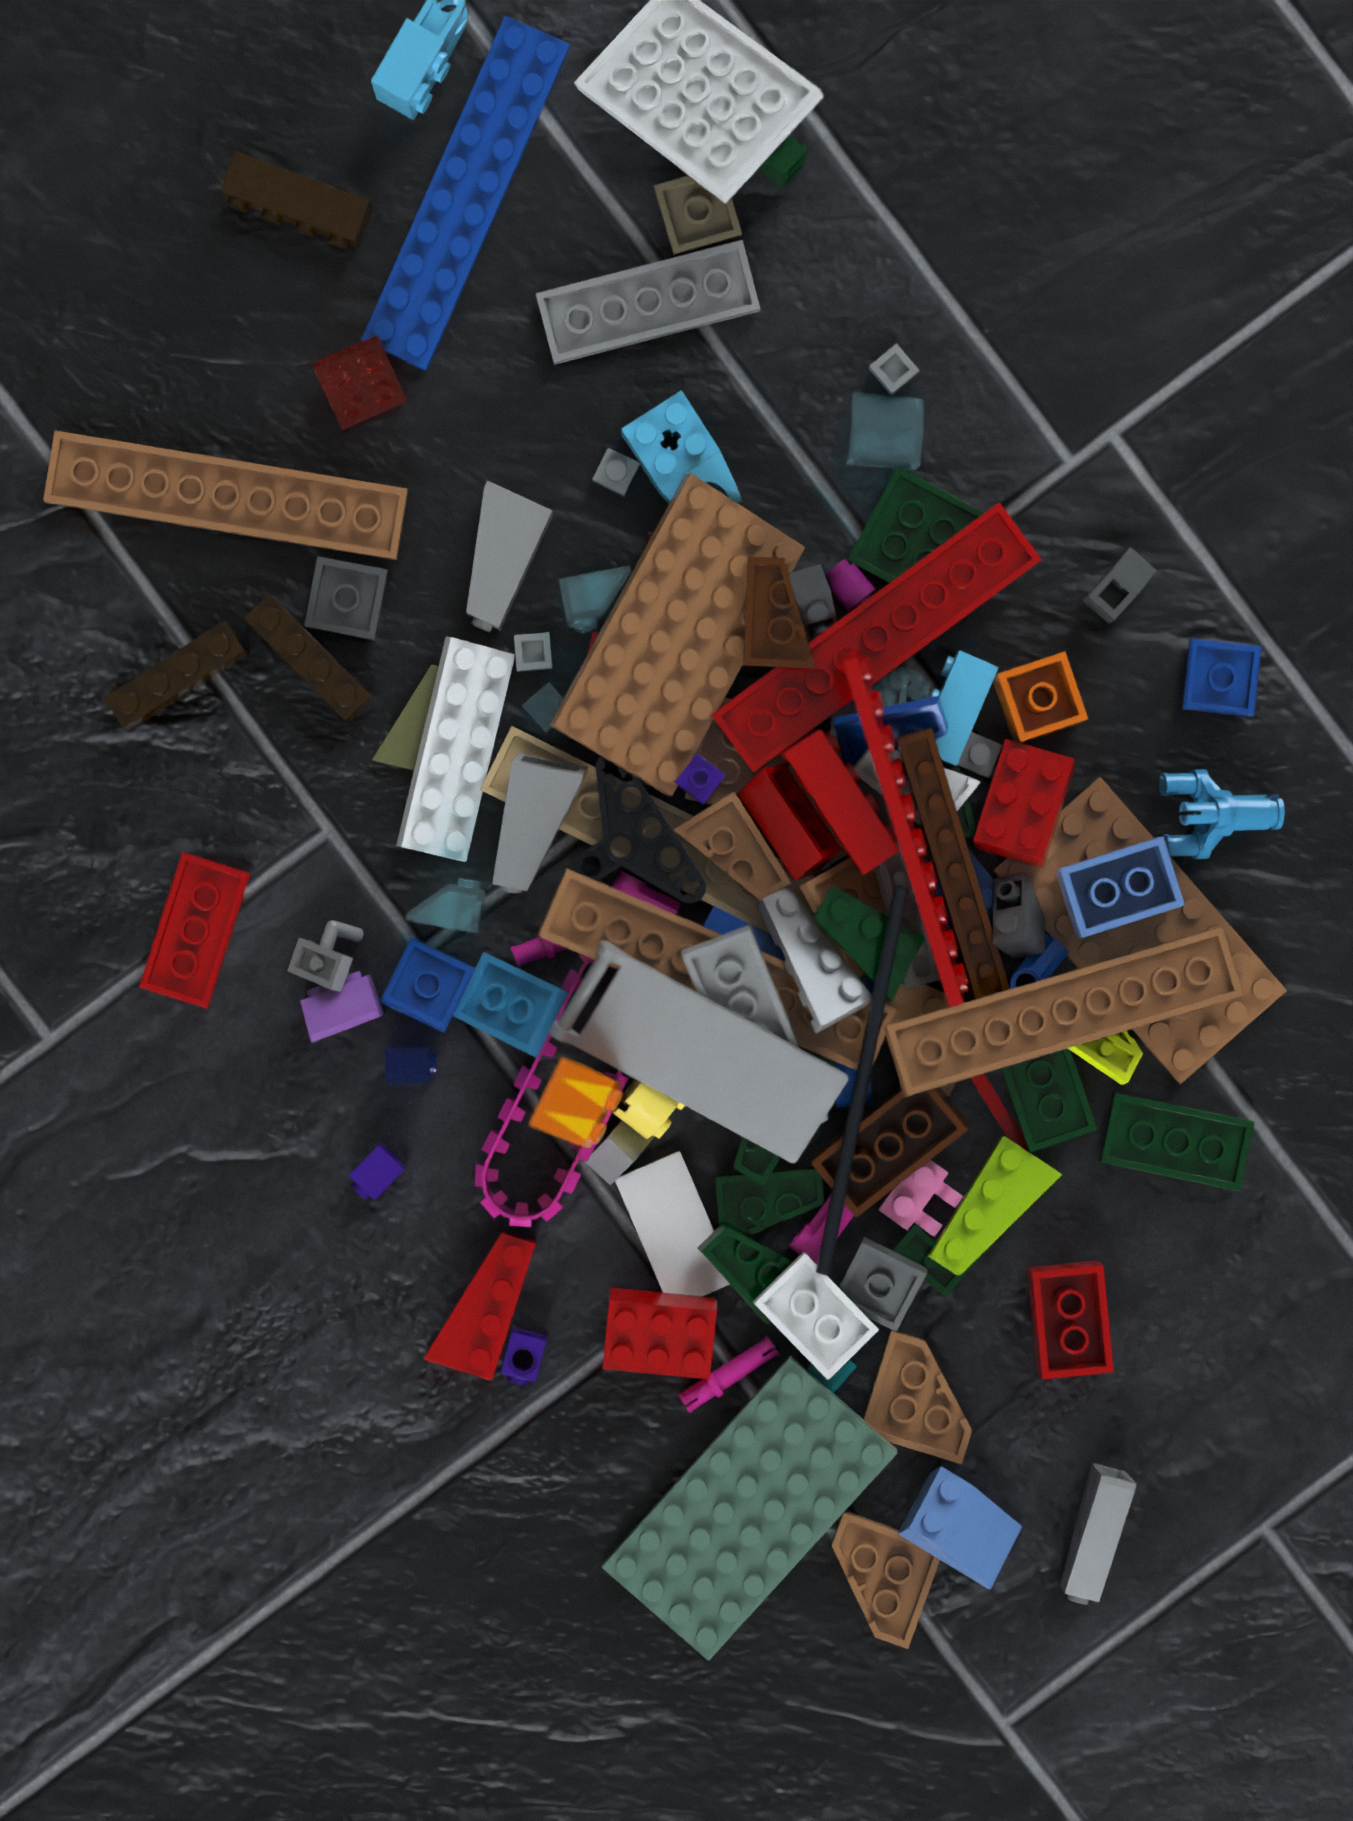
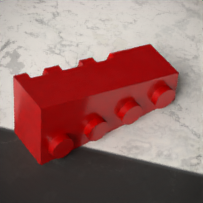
(841, 800)
(480, 1321)

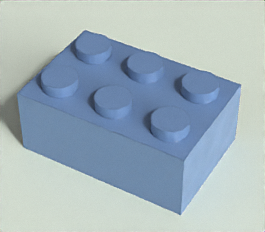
(1119, 887)

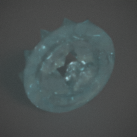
(897, 679)

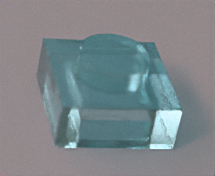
(544, 705)

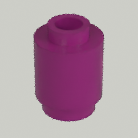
(849, 585)

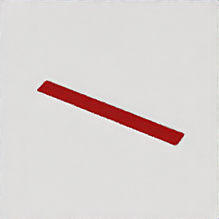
(998, 1110)

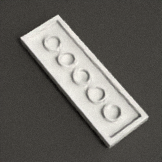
(455, 749)

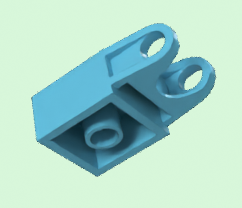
(419, 57)
(694, 453)

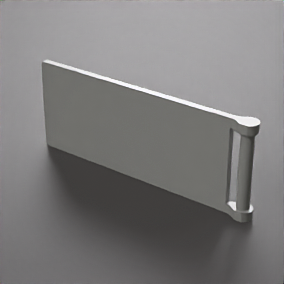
(702, 1055)

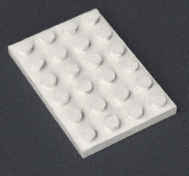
(699, 92)

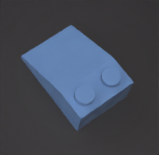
(960, 1527)

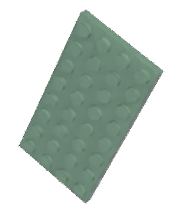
(749, 1508)

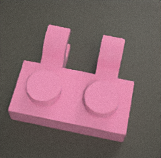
(910, 1197)

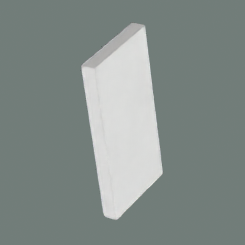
(671, 1225)

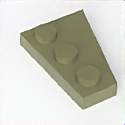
(404, 738)

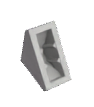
(617, 1152)

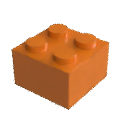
(1040, 698)

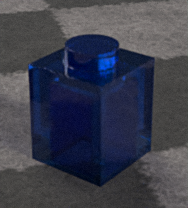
(409, 1065)

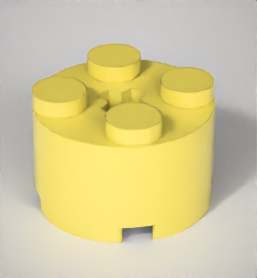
(646, 1109)

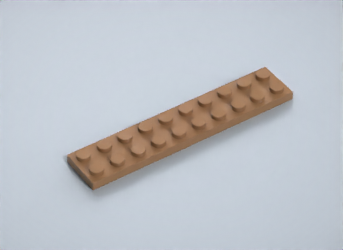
(225, 495)
(591, 912)
(1062, 1011)

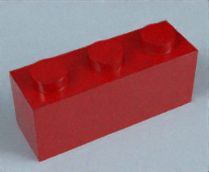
(789, 821)

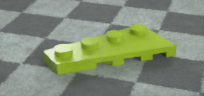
(995, 1200)

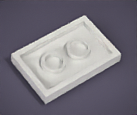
(815, 1316)

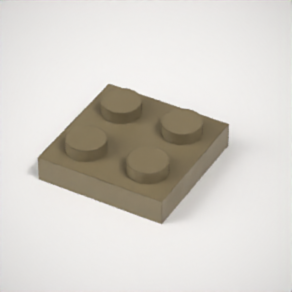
(695, 216)

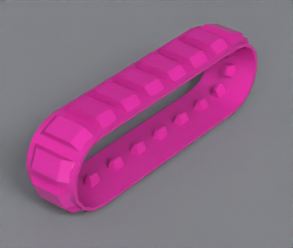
(568, 1178)

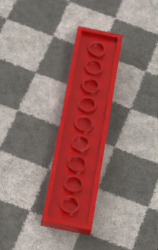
(885, 628)
(902, 813)

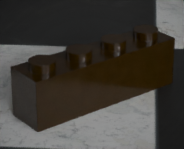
(297, 200)
(309, 658)
(176, 675)

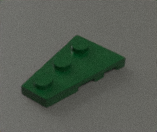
(861, 934)
(753, 1207)
(743, 1263)

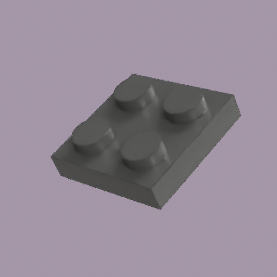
(346, 598)
(882, 1283)

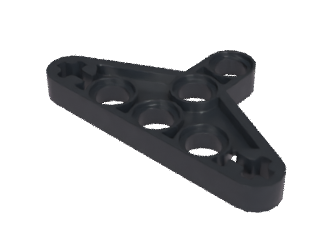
(645, 851)

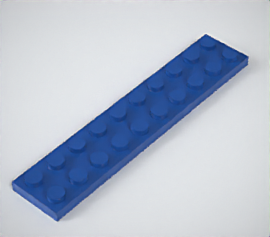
(466, 192)

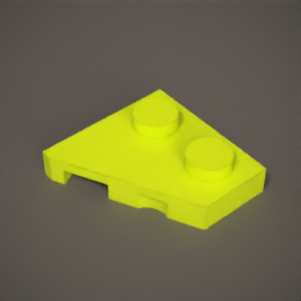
(1112, 1055)

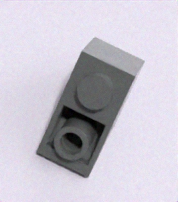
(1120, 585)
(813, 600)
(1017, 917)

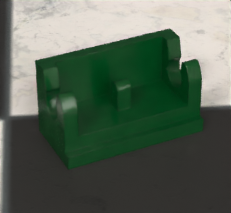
(784, 162)

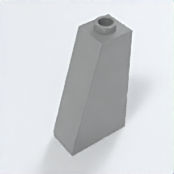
(504, 550)
(534, 810)
(1097, 1532)

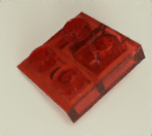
(359, 382)

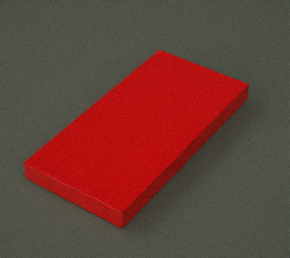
(195, 930)

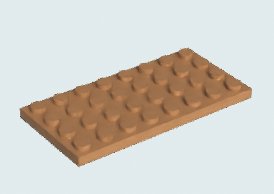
(672, 637)
(1100, 824)

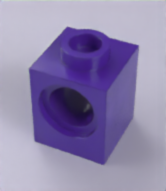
(700, 779)
(376, 1172)
(528, 1341)

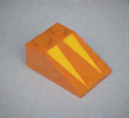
(577, 1103)

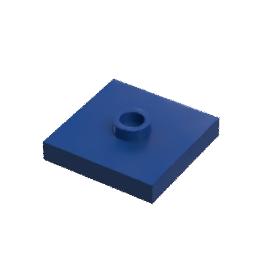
(1221, 677)
(427, 985)

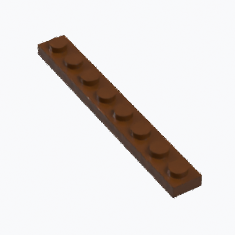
(952, 862)

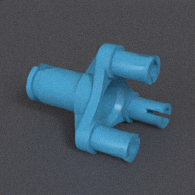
(1215, 812)

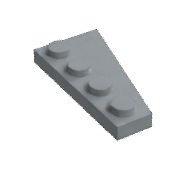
(820, 971)

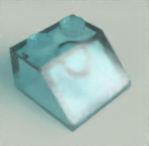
(885, 431)
(592, 596)
(453, 907)

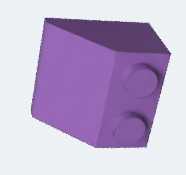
(335, 1011)

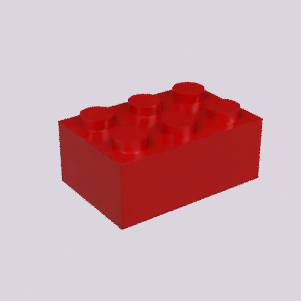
(1024, 803)
(1070, 1319)
(660, 1333)

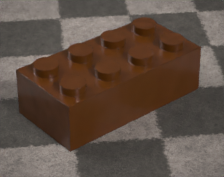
(893, 1144)

